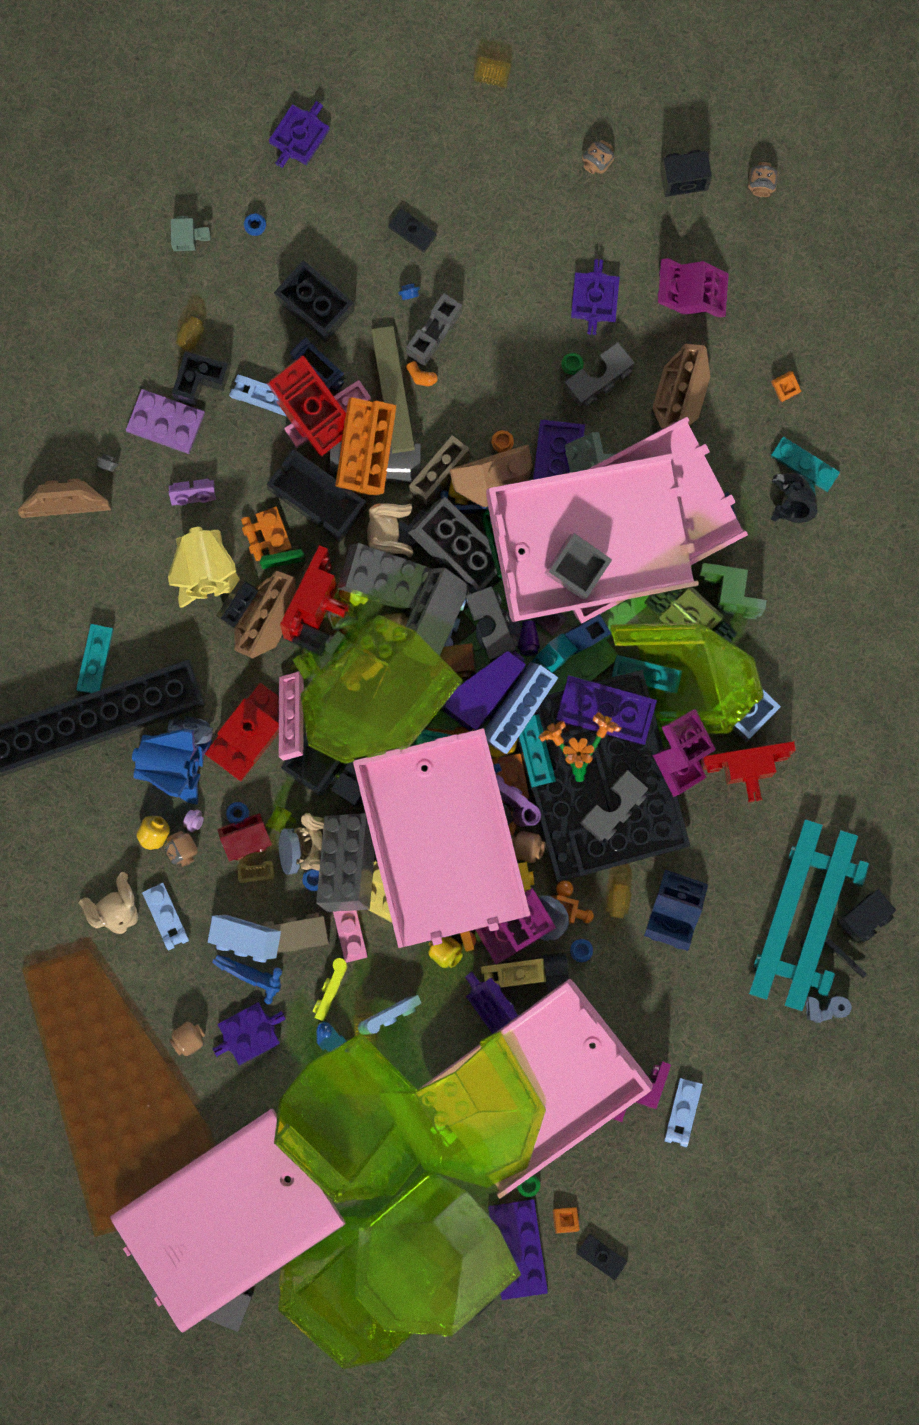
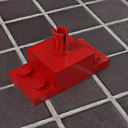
(309, 405)
(313, 597)
(247, 733)
(749, 765)

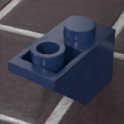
(588, 633)

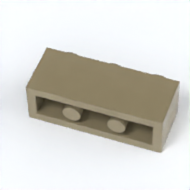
(436, 473)
(300, 934)

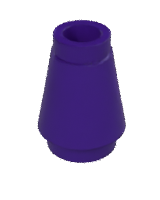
(528, 639)

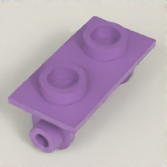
(182, 494)

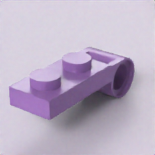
(513, 797)

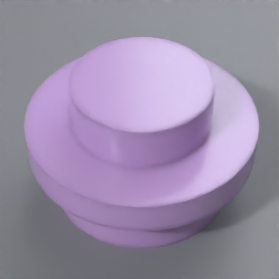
(193, 820)

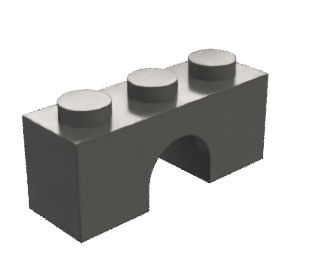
(435, 330)
(585, 388)
(486, 605)
(629, 792)

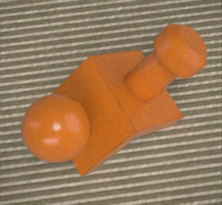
(564, 890)

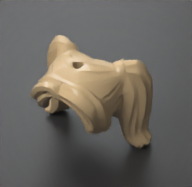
(384, 528)
(310, 841)
(113, 911)

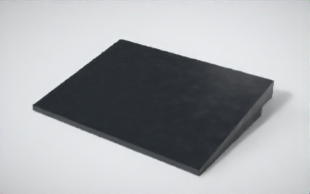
(651, 828)

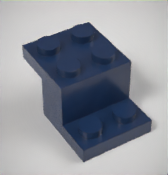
(676, 910)

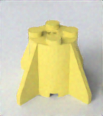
(201, 566)

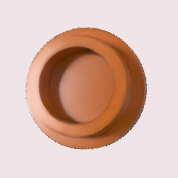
(502, 441)

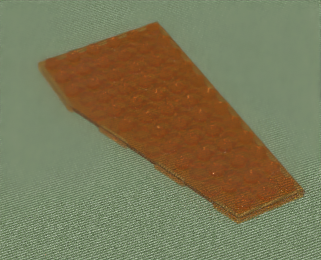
(114, 1090)

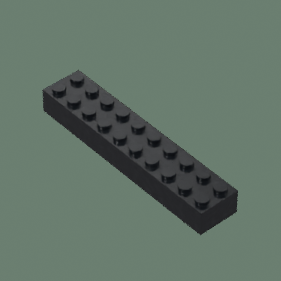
(98, 717)

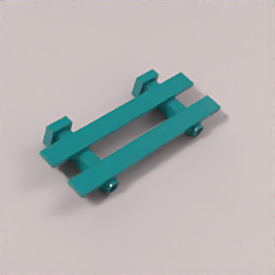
(837, 869)

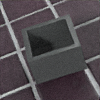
(578, 566)

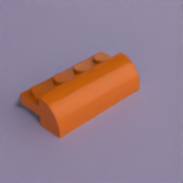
(365, 446)

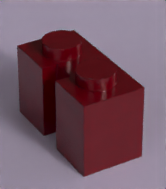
(244, 837)

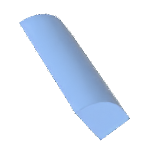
(519, 707)

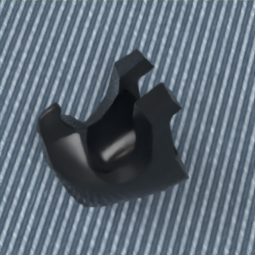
(801, 499)

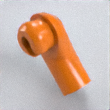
(421, 377)

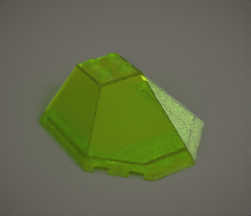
(715, 673)
(375, 692)
(473, 1121)
(341, 1128)
(431, 1259)
(322, 1303)

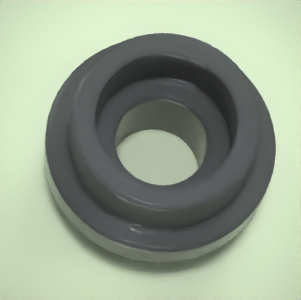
(107, 462)

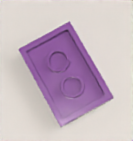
(165, 421)

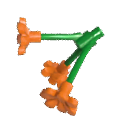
(579, 754)

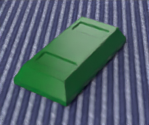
(282, 559)

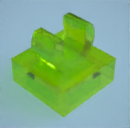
(306, 665)
(279, 818)

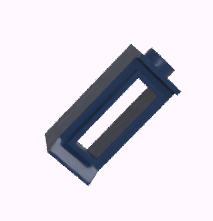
(335, 381)

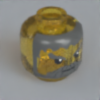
(346, 624)

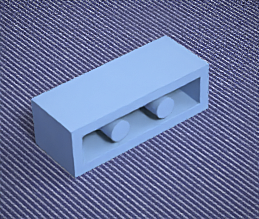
(244, 937)

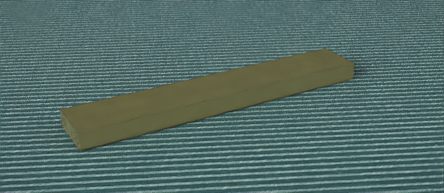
(392, 386)

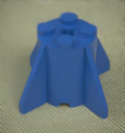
(171, 763)

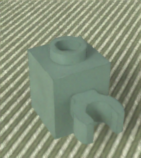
(184, 234)

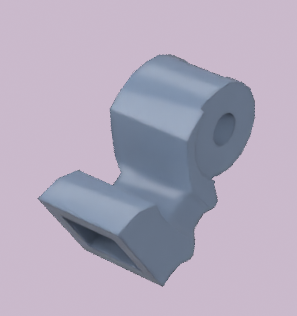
(836, 1006)

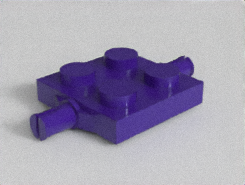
(299, 134)
(595, 297)
(490, 1003)
(249, 1033)

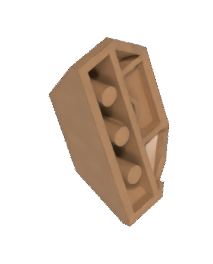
(682, 386)
(493, 471)
(63, 498)
(260, 624)

